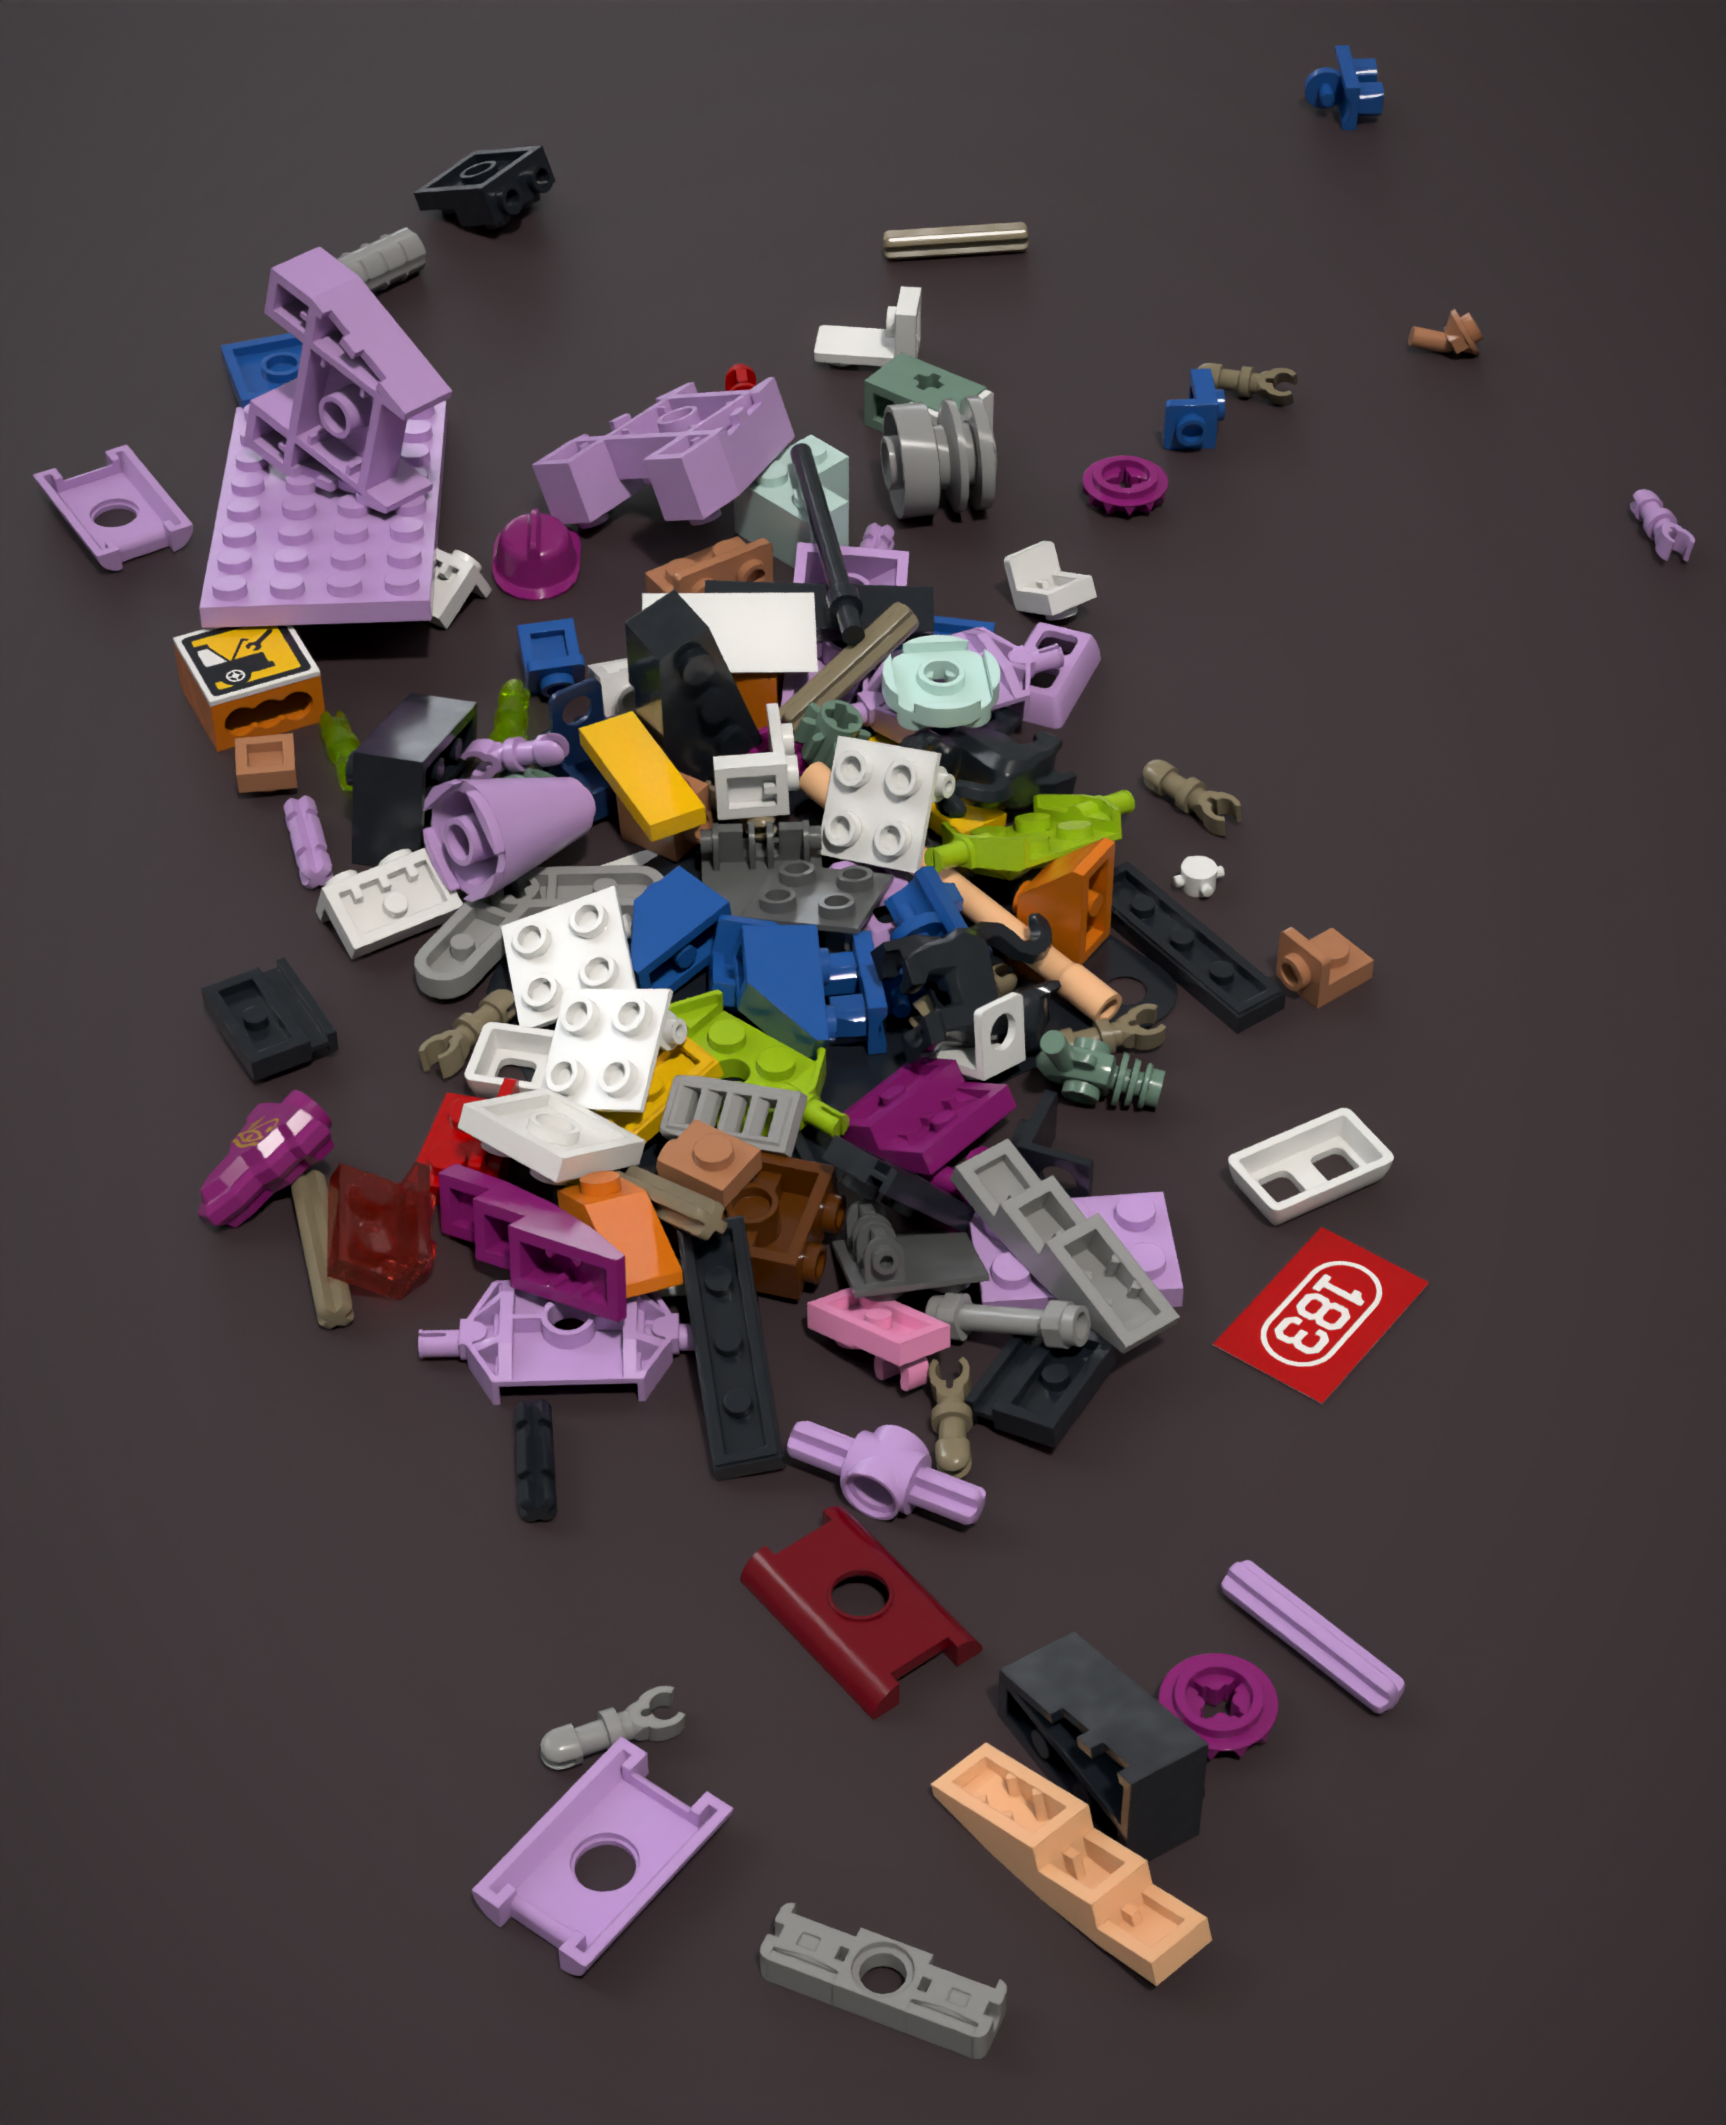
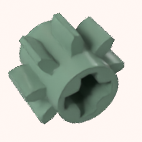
(821, 727)

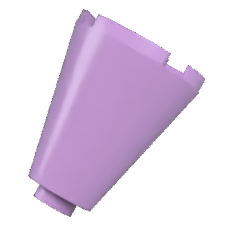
(502, 828)

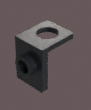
(1034, 1142)

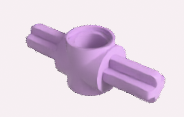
(886, 1472)

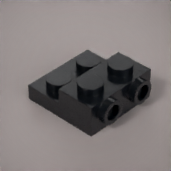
(489, 186)

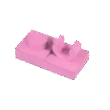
(887, 1329)

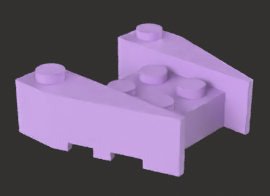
(352, 387)
(687, 445)

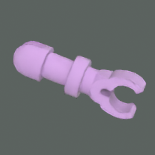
(1661, 525)
(516, 754)

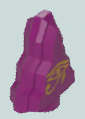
(265, 1158)

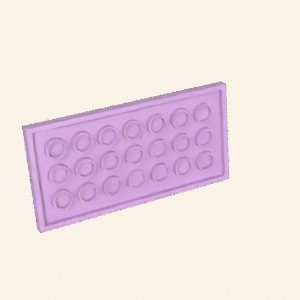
(318, 555)

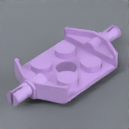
(1016, 670)
(515, 1342)

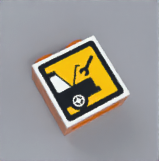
(248, 681)

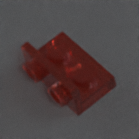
(380, 1229)

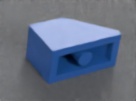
(674, 930)

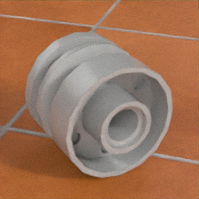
(929, 458)

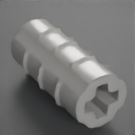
(387, 259)

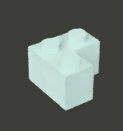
(775, 507)

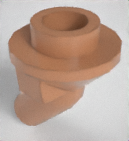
(1458, 335)

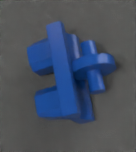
(1350, 88)
(926, 906)
(867, 1008)

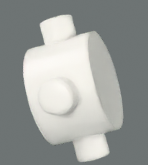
(1198, 876)

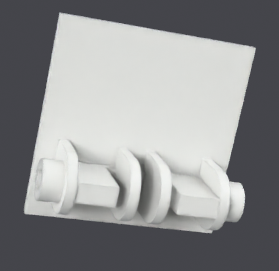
(881, 803)
(567, 948)
(610, 1046)

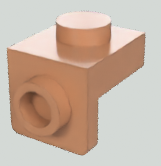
(709, 1162)

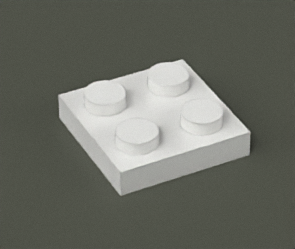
(550, 1135)

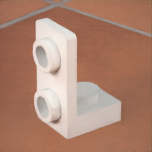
(870, 345)
(758, 781)

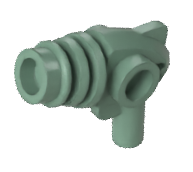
(1091, 1071)

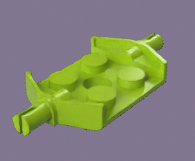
(1054, 829)
(759, 1060)

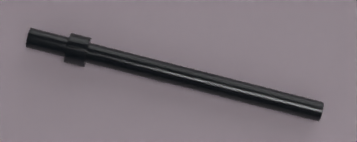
(842, 596)

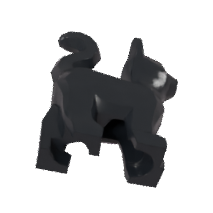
(993, 767)
(962, 980)

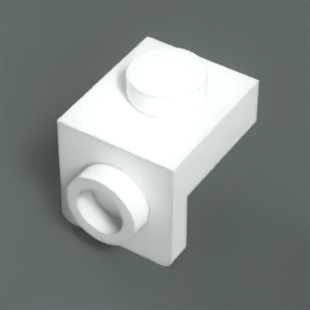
(1041, 585)

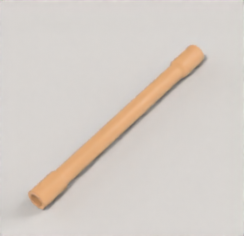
(1078, 984)

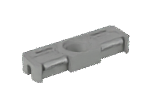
(928, 2005)

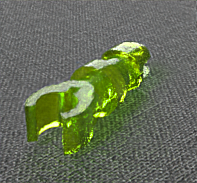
(511, 714)
(339, 742)

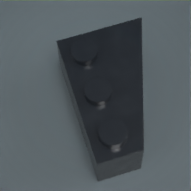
(685, 688)
(398, 768)
(1107, 1744)

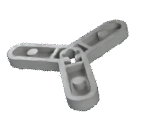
(473, 935)

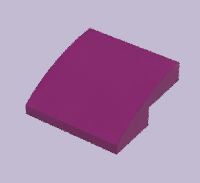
(926, 1115)

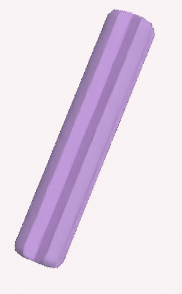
(1313, 1636)

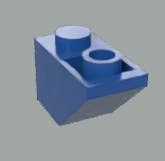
(782, 985)

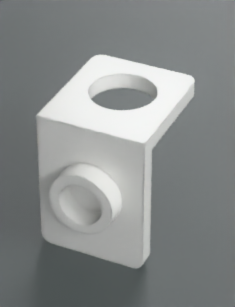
(991, 1057)

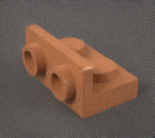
(721, 562)

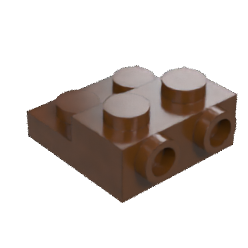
(786, 1219)

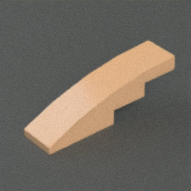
(1069, 1864)

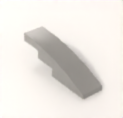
(1062, 1248)

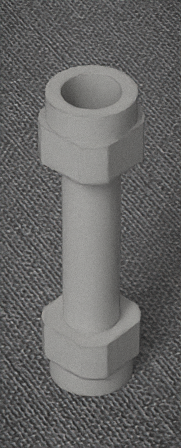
(1059, 1323)

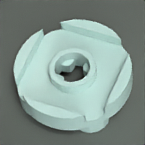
(963, 699)

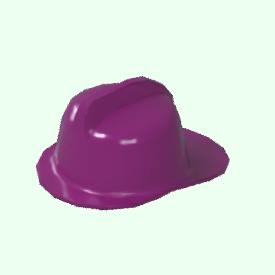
(536, 557)

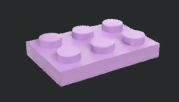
(1135, 1218)

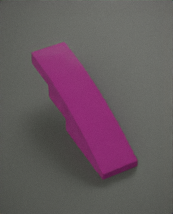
(535, 1240)

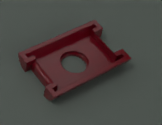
(856, 1651)

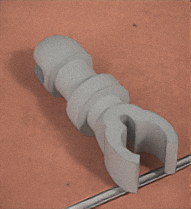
(568, 1745)

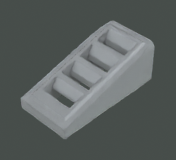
(701, 1099)

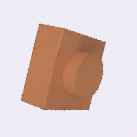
(265, 763)

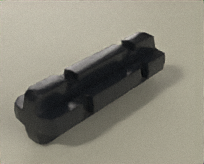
(535, 1460)

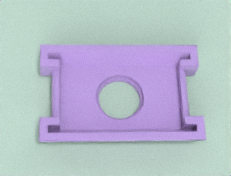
(119, 485)
(604, 1807)

